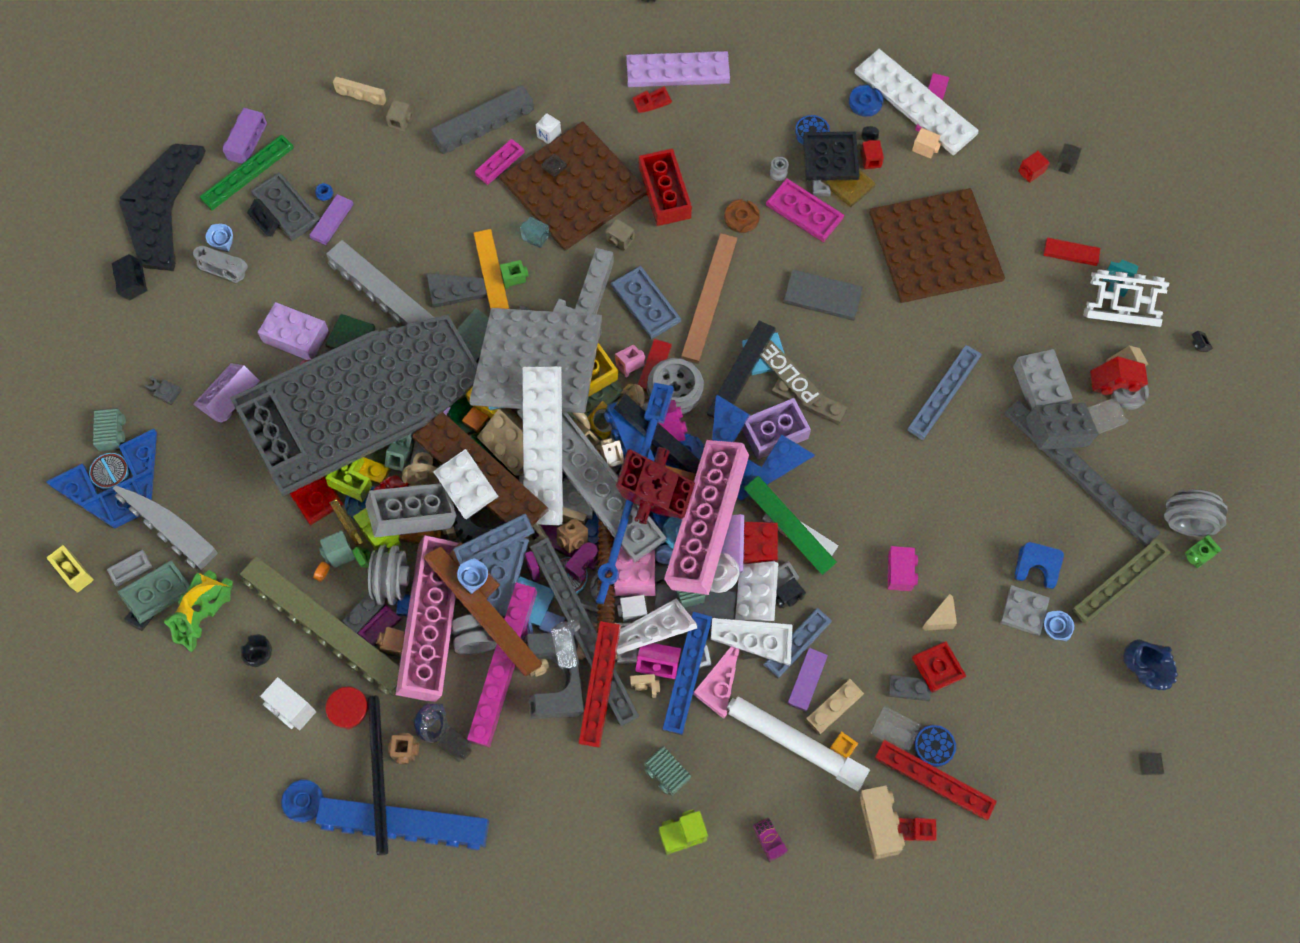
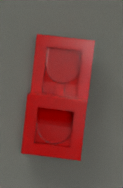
(647, 102)
(918, 829)

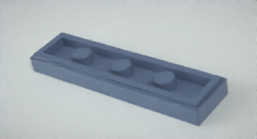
(494, 539)
(801, 640)

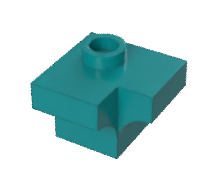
(1122, 266)

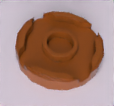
(742, 216)

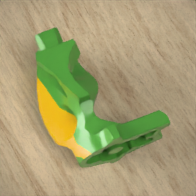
(200, 592)

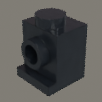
(789, 593)

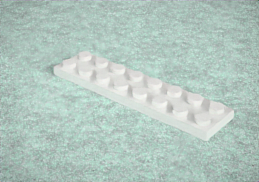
(916, 101)
(543, 439)

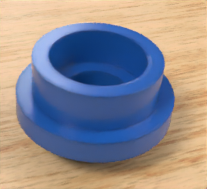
(321, 188)

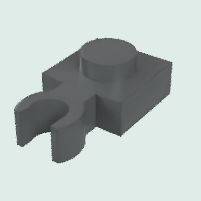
(165, 391)

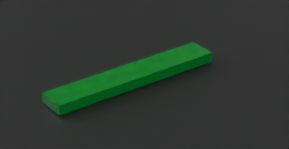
(246, 172)
(790, 525)

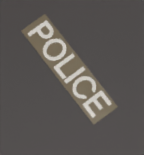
(791, 374)

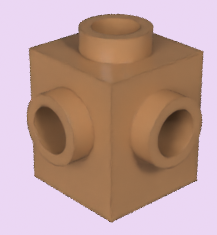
(572, 535)
(402, 741)

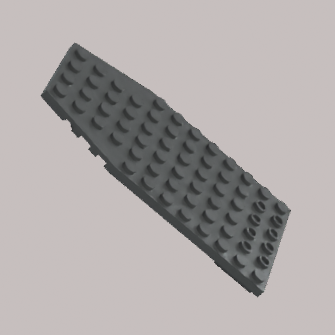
(355, 399)

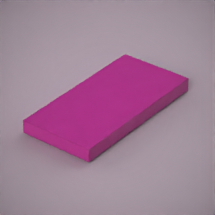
(805, 210)

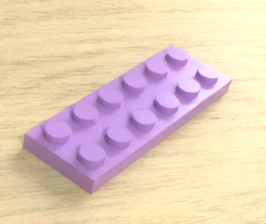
(678, 69)

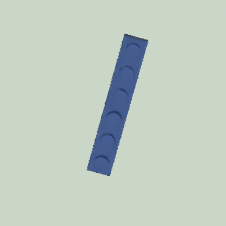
(687, 675)

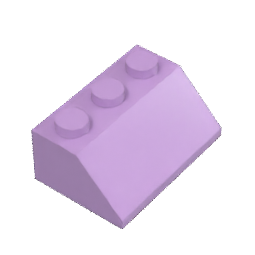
(216, 399)
(734, 540)

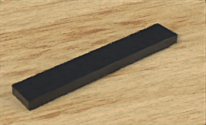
(744, 364)
(662, 438)

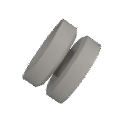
(471, 636)

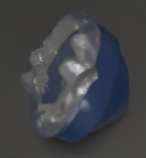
(431, 723)

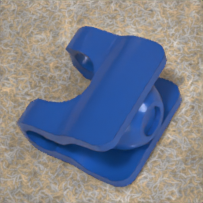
(1045, 558)

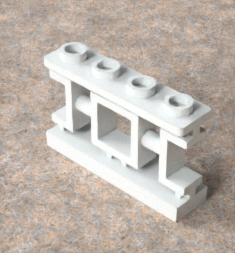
(1123, 312)

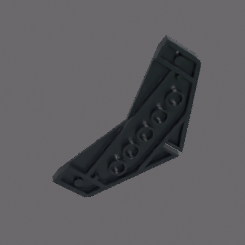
(150, 202)

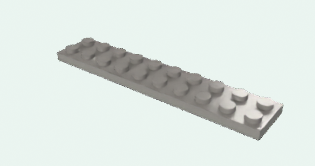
(598, 487)

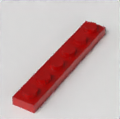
(599, 684)
(935, 780)

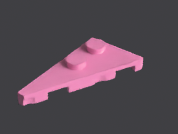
(716, 687)

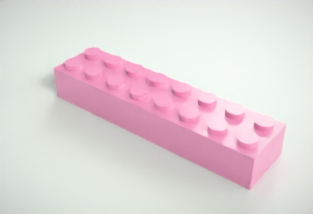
(707, 517)
(427, 628)

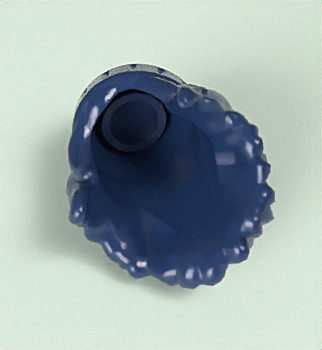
(1151, 664)

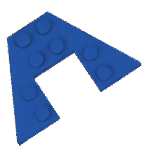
(782, 459)
(80, 489)

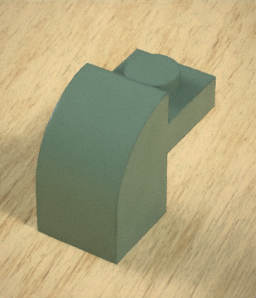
(400, 453)

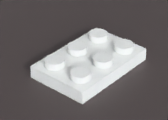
(465, 484)
(757, 592)

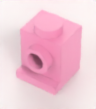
(629, 360)

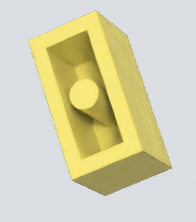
(70, 568)

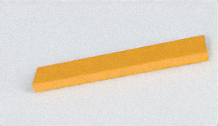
(491, 269)

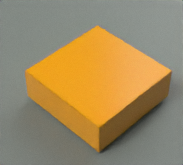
(844, 745)

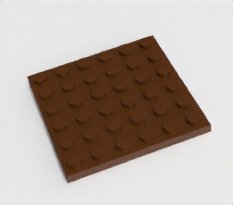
(581, 196)
(936, 245)

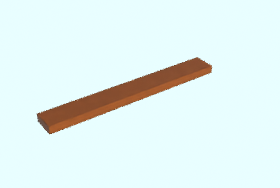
(484, 613)

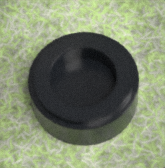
(870, 133)

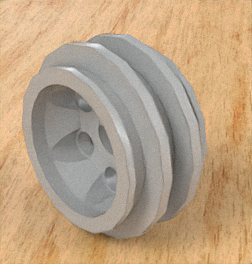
(690, 375)
(1196, 512)
(388, 575)

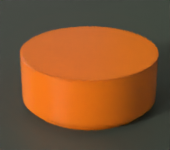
(321, 571)

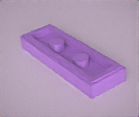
(331, 219)
(807, 679)

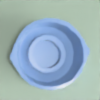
(220, 237)
(472, 574)
(1058, 625)

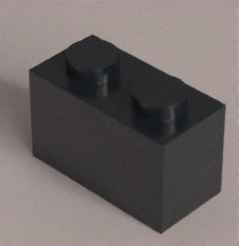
(129, 277)

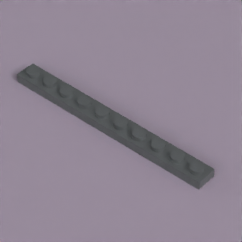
(1090, 482)
(586, 634)

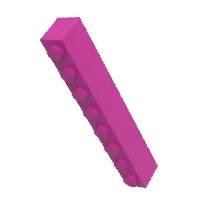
(501, 669)

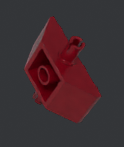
(654, 486)

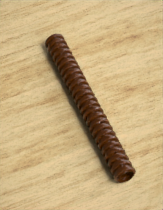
(606, 542)

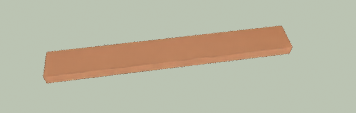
(709, 298)

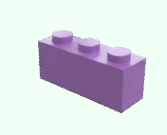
(244, 136)

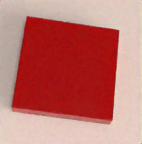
(315, 500)
(939, 666)

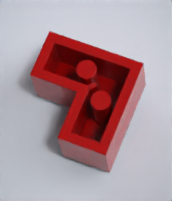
(1118, 374)

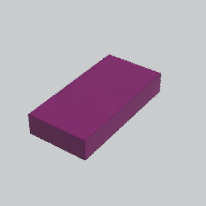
(532, 566)
(377, 624)

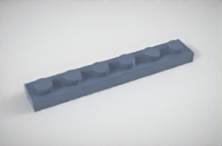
(944, 392)

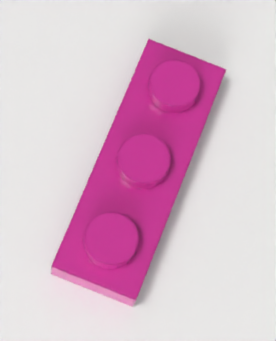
(499, 161)

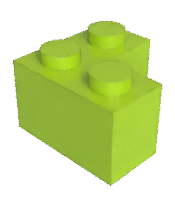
(350, 481)
(683, 833)

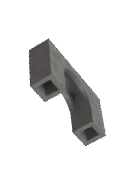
(563, 703)

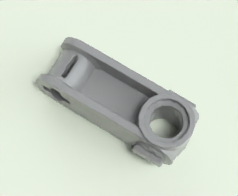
(220, 263)

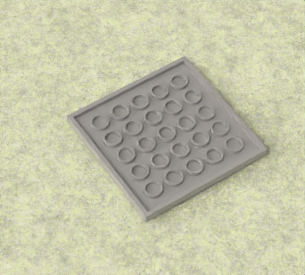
(536, 340)

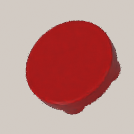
(346, 707)

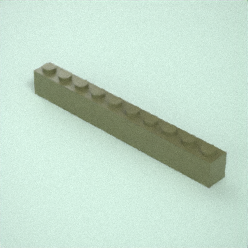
(323, 624)

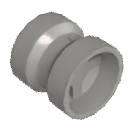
(779, 168)

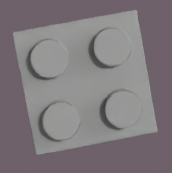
(1025, 610)

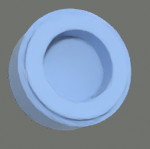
(663, 554)

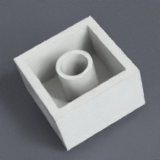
(284, 701)

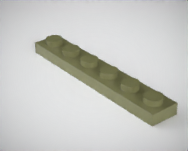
(1121, 581)

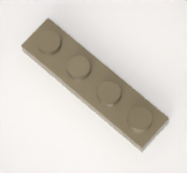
(823, 407)

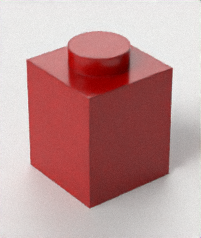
(872, 154)
(1033, 166)

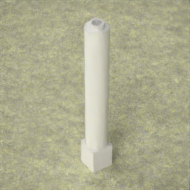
(843, 768)

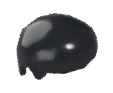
(256, 651)

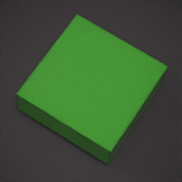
(362, 556)

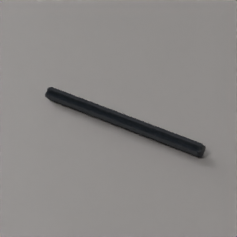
(378, 776)

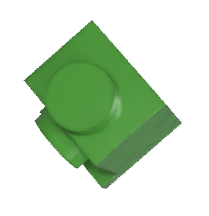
(513, 273)
(1202, 551)

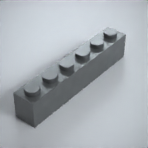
(482, 119)

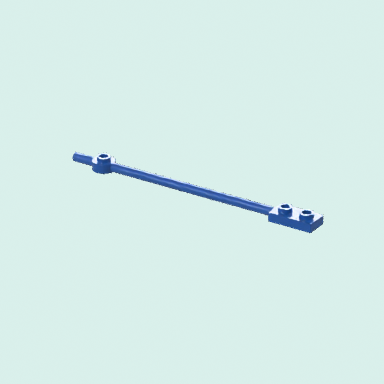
(655, 413)

